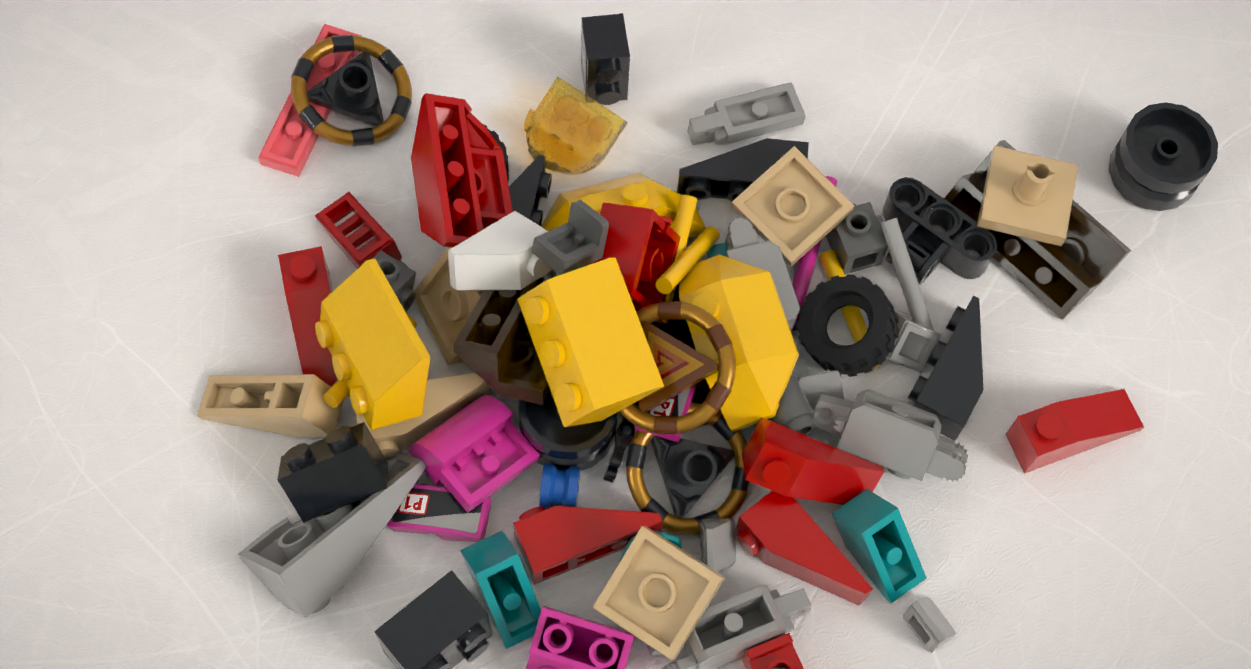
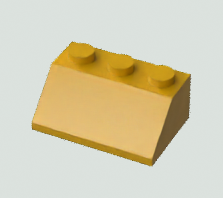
(590, 343)
(374, 348)

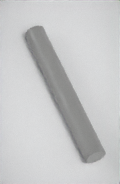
(905, 272)

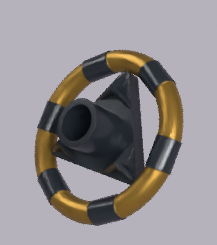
(351, 91)
(687, 473)

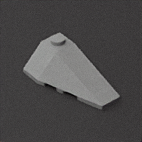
(316, 558)

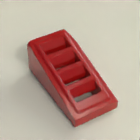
(381, 242)

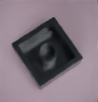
(437, 628)

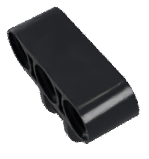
(930, 247)

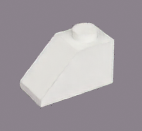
(498, 257)

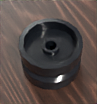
(1163, 156)
(565, 446)

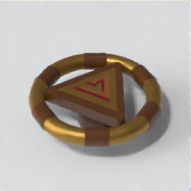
(682, 368)

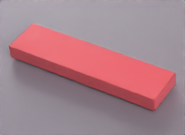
(290, 137)

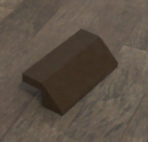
(1052, 272)
(500, 346)

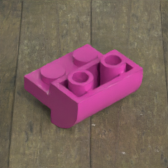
(475, 451)
(577, 643)

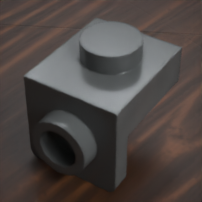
(575, 242)

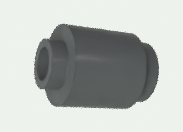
(795, 409)

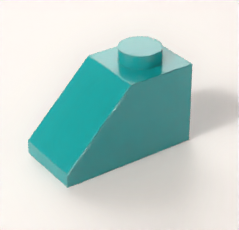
(880, 544)
(503, 587)

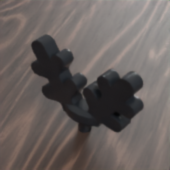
(623, 438)

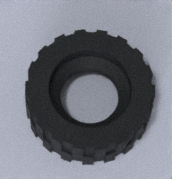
(829, 298)

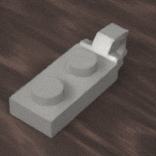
(748, 116)

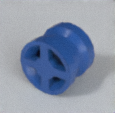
(559, 486)

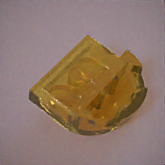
(571, 130)

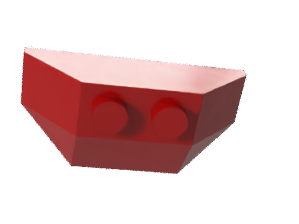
(456, 172)

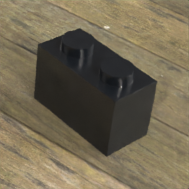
(605, 58)
(333, 471)

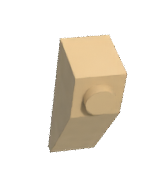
(442, 400)
(270, 404)

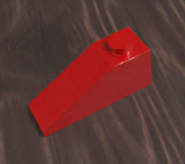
(305, 287)
(1071, 428)
(805, 466)
(574, 536)
(794, 544)

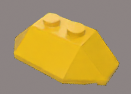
(630, 190)
(755, 321)

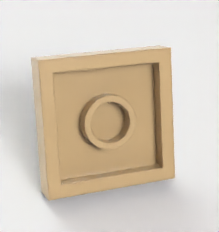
(1028, 195)
(793, 205)
(444, 306)
(658, 592)

